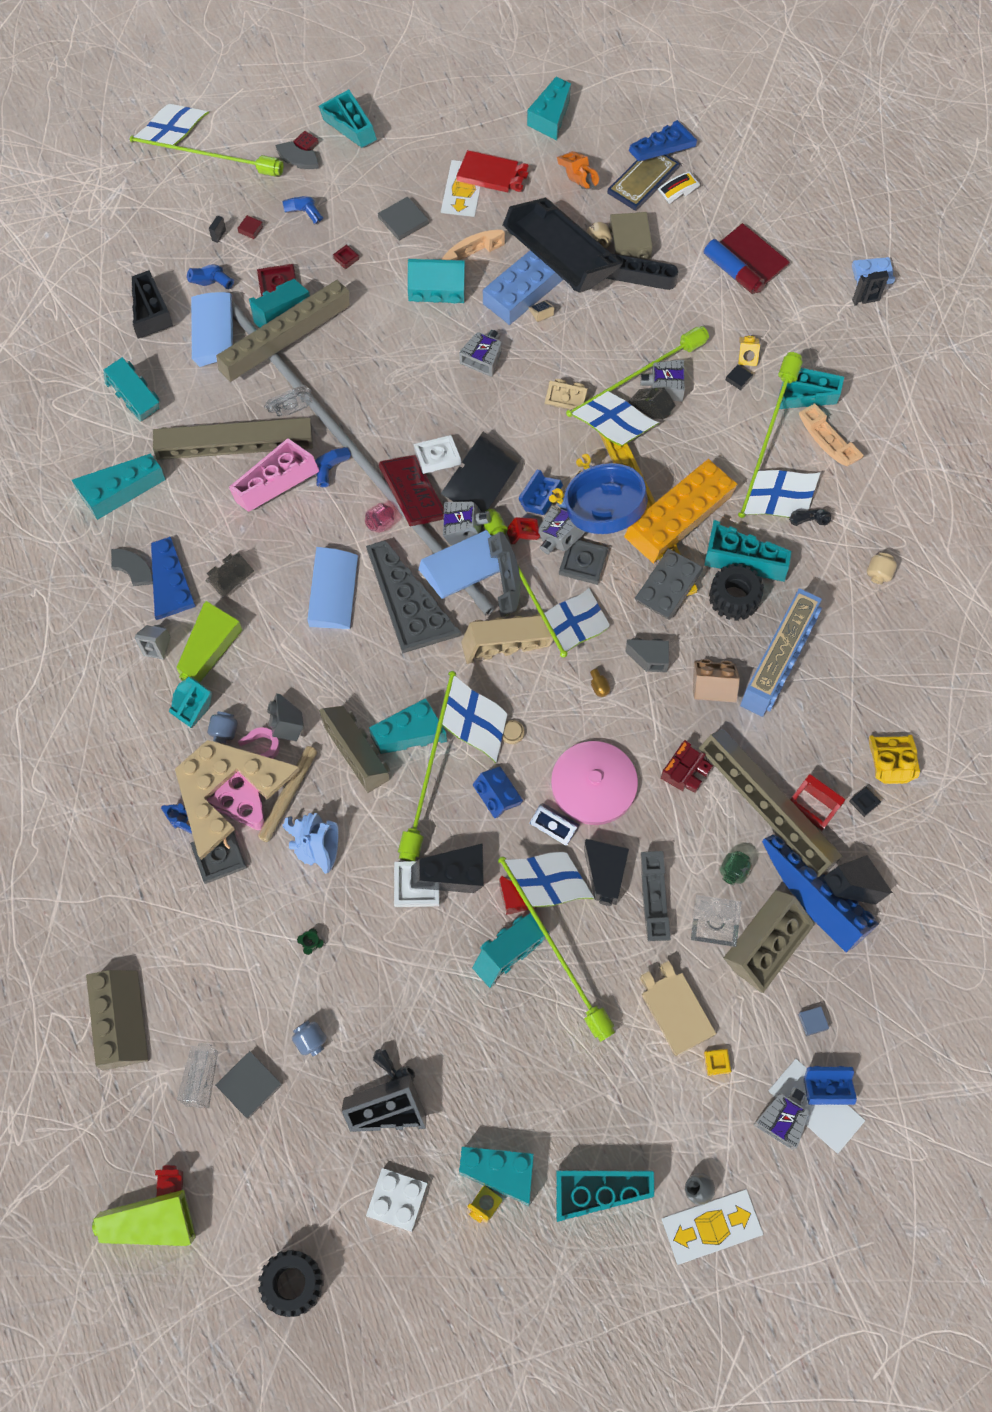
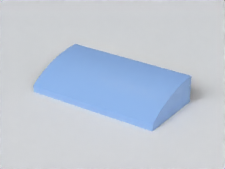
(211, 326)
(460, 565)
(332, 589)

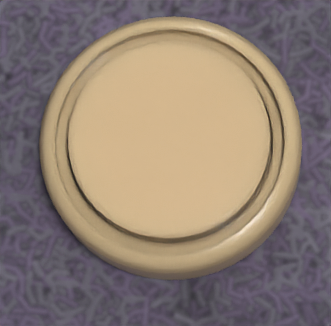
(513, 732)

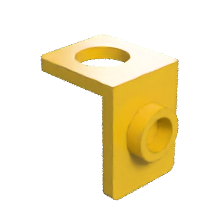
(749, 343)
(477, 1212)

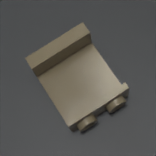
(631, 234)

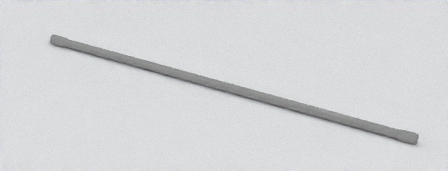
(479, 598)

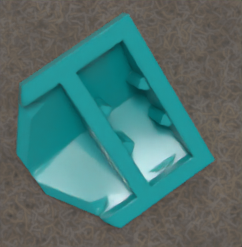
(190, 701)

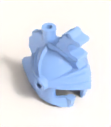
(314, 840)

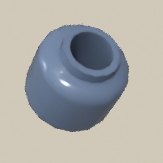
(222, 727)
(309, 1038)

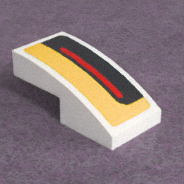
(677, 186)

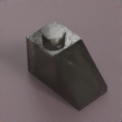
(653, 402)

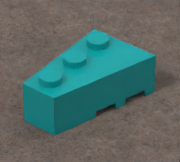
(348, 118)
(277, 302)
(131, 388)
(812, 388)
(407, 729)
(508, 948)
(499, 1170)

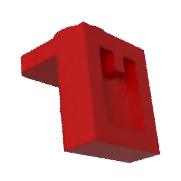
(523, 529)
(169, 1180)

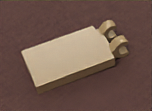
(676, 1010)

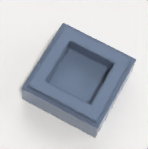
(813, 1021)

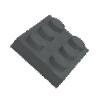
(669, 584)

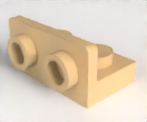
(565, 395)

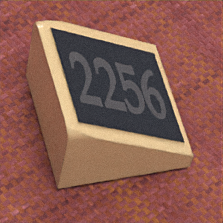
(542, 310)

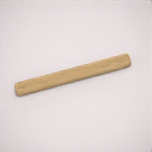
(286, 795)

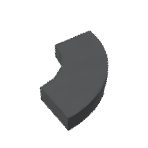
(296, 156)
(132, 565)

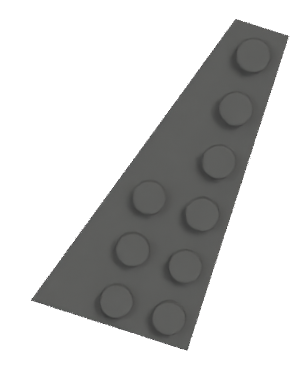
(409, 605)

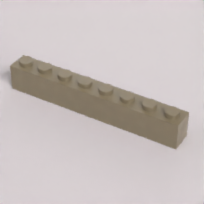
(283, 330)
(230, 438)
(770, 802)

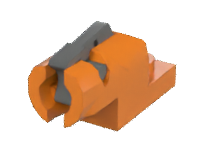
(579, 169)

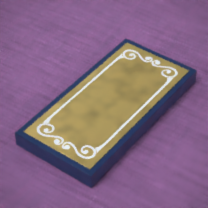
(642, 180)

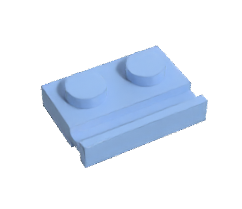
(868, 266)

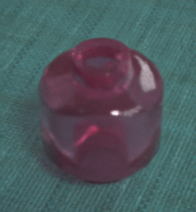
(379, 517)

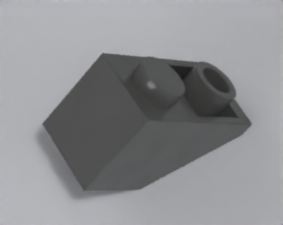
(649, 654)
(285, 719)

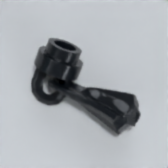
(821, 516)
(382, 1059)

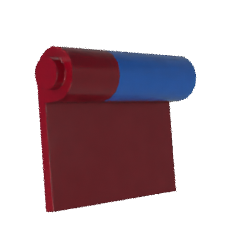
(746, 258)

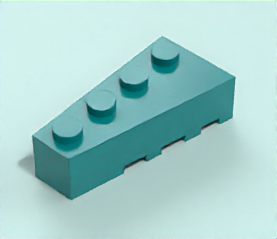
(118, 484)
(597, 1190)

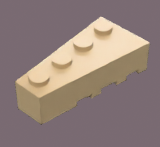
(504, 637)

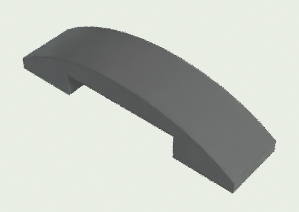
(509, 572)
(654, 896)

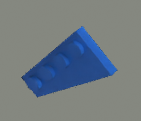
(667, 141)
(169, 582)

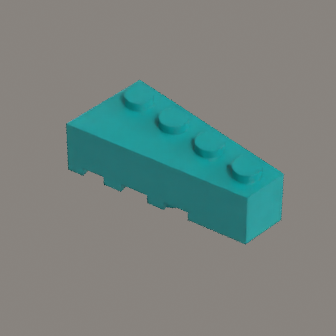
(731, 547)

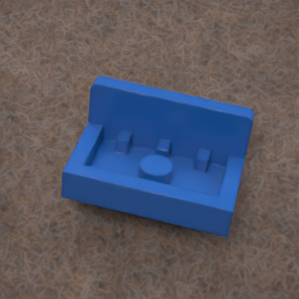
(537, 492)
(497, 791)
(830, 1085)

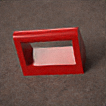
(821, 793)

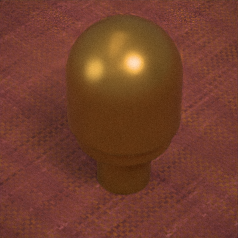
(599, 683)

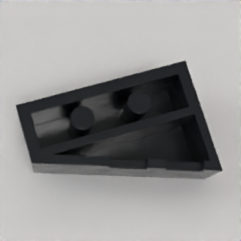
(148, 306)
(450, 871)
(385, 1106)

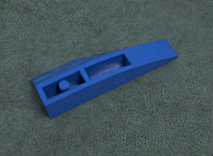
(839, 917)

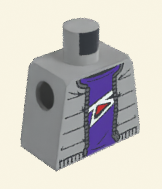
(482, 352)
(667, 375)
(462, 521)
(558, 531)
(785, 1118)

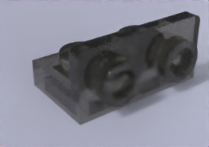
(229, 574)

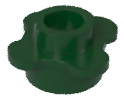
(310, 935)

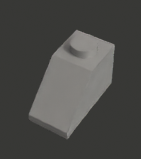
(153, 641)

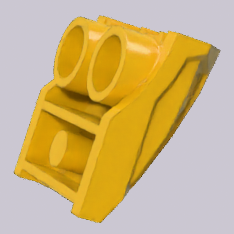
(894, 759)

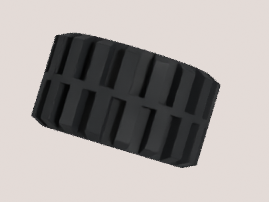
(736, 606)
(270, 1277)

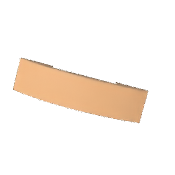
(488, 239)
(827, 437)

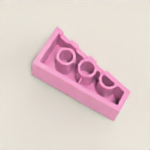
(273, 475)

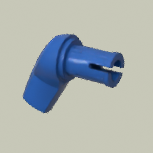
(303, 203)
(209, 275)
(327, 461)

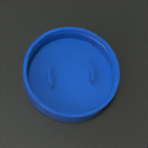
(606, 498)

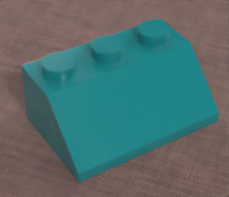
(436, 280)

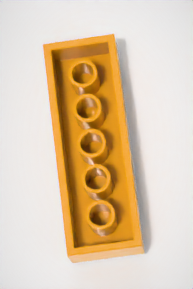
(680, 510)

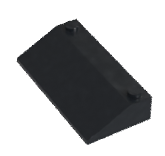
(560, 243)

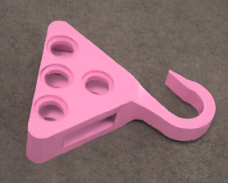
(247, 796)

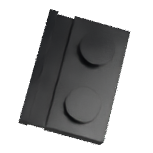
(870, 288)

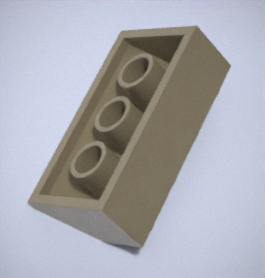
(354, 747)
(769, 940)
(116, 1018)

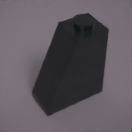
(606, 870)
(858, 881)

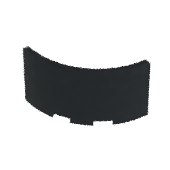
(484, 473)

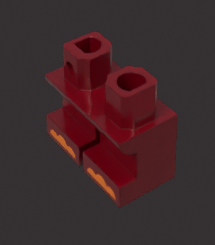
(683, 766)

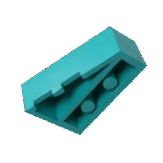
(550, 108)

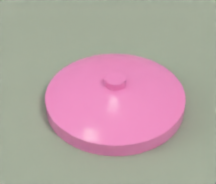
(594, 783)

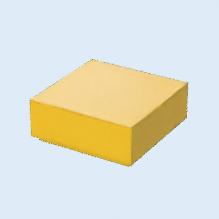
(717, 1062)

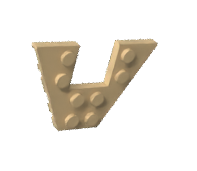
(207, 771)

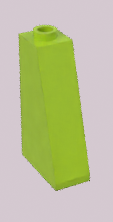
(207, 642)
(147, 1222)

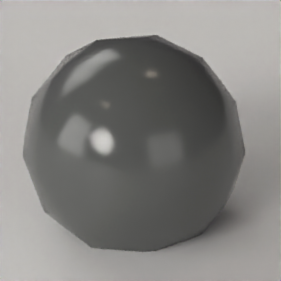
(699, 1188)

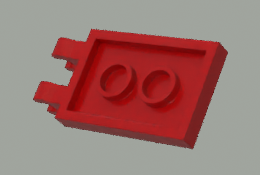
(492, 172)

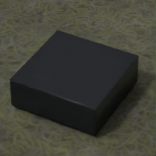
(217, 229)
(739, 377)
(865, 801)

